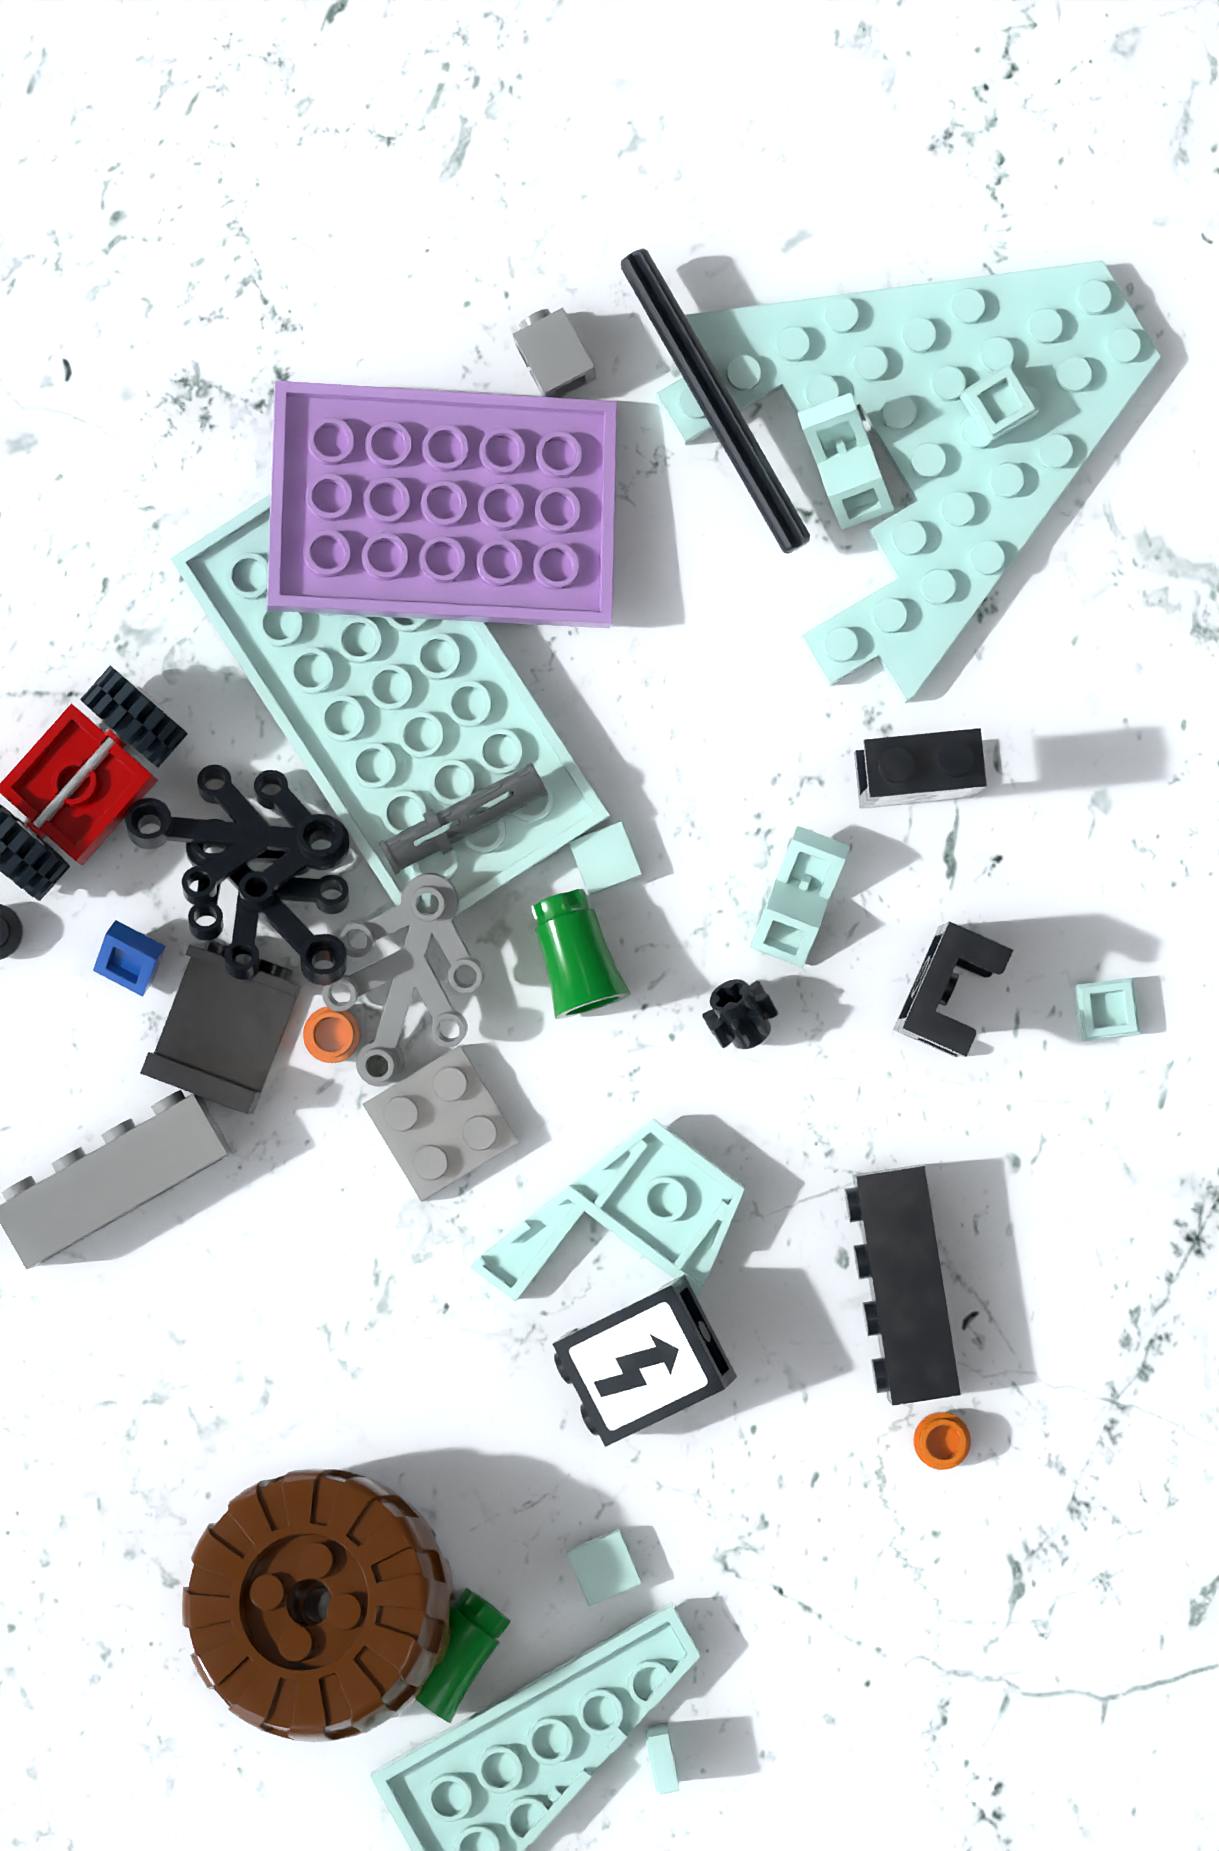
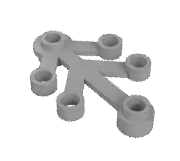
(408, 970)

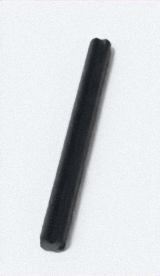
(715, 401)

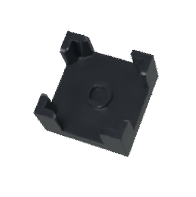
(936, 982)

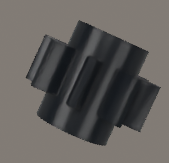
(740, 1014)

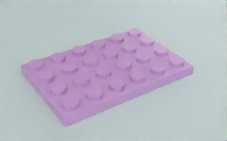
(442, 505)

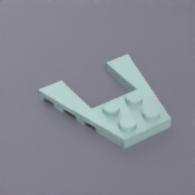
(645, 1191)

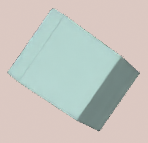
(846, 461)
(800, 896)

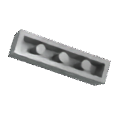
(113, 1179)

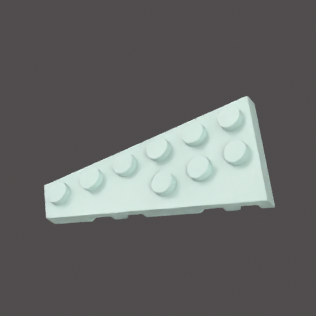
(526, 1756)

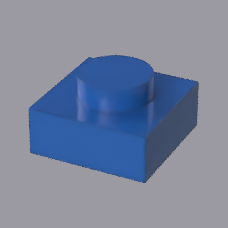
(129, 958)

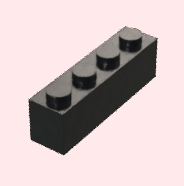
(905, 1285)

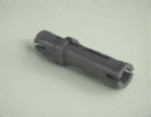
(402, 852)

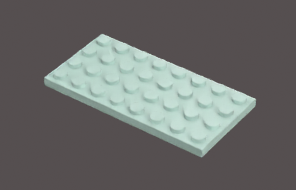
(395, 719)

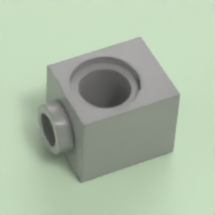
(553, 353)

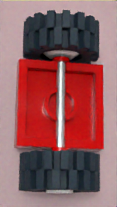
(81, 781)

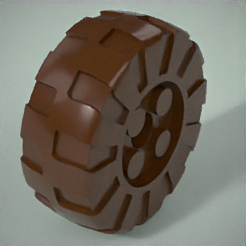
(260, 1594)

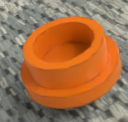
(331, 1035)
(941, 1440)

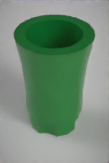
(576, 955)
(472, 1641)

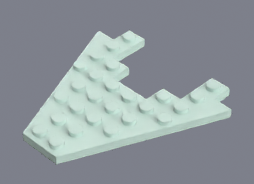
(905, 364)

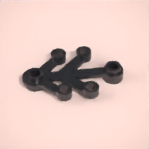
(246, 836)
(309, 946)

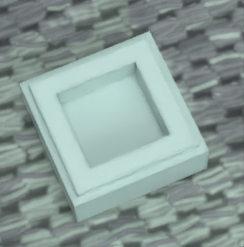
(999, 402)
(605, 858)
(1107, 1009)
(604, 1567)
(662, 1759)

